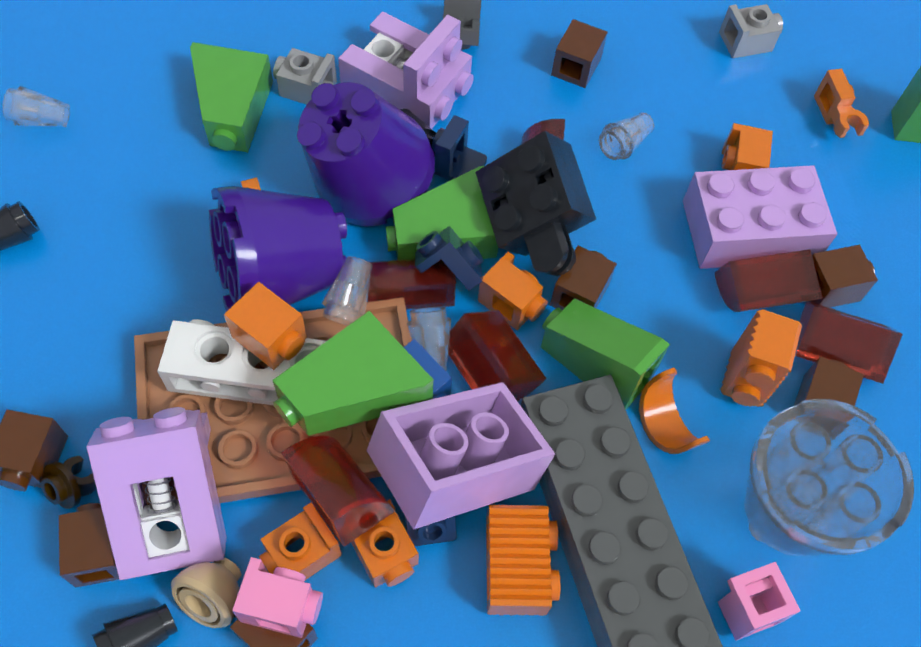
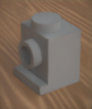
(750, 30)
(302, 73)

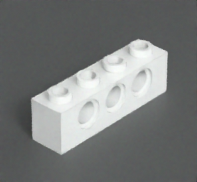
(188, 370)

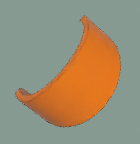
(661, 417)

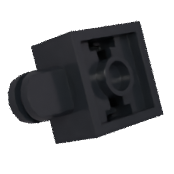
(536, 201)

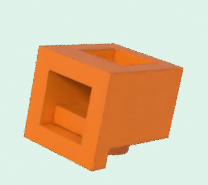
(747, 148)
(512, 292)
(318, 550)
(390, 565)

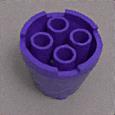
(363, 152)
(275, 240)

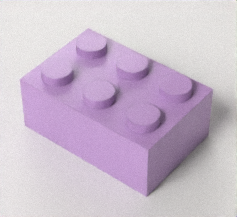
(757, 213)
(458, 453)

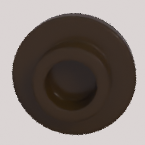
(63, 486)

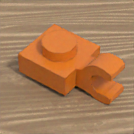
(835, 101)

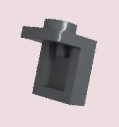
(469, 14)

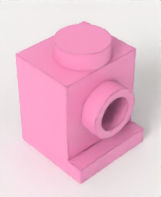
(277, 600)
(757, 601)

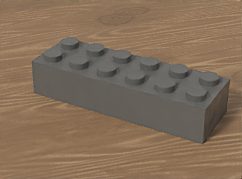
(616, 523)

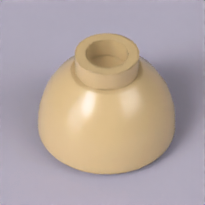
(208, 592)

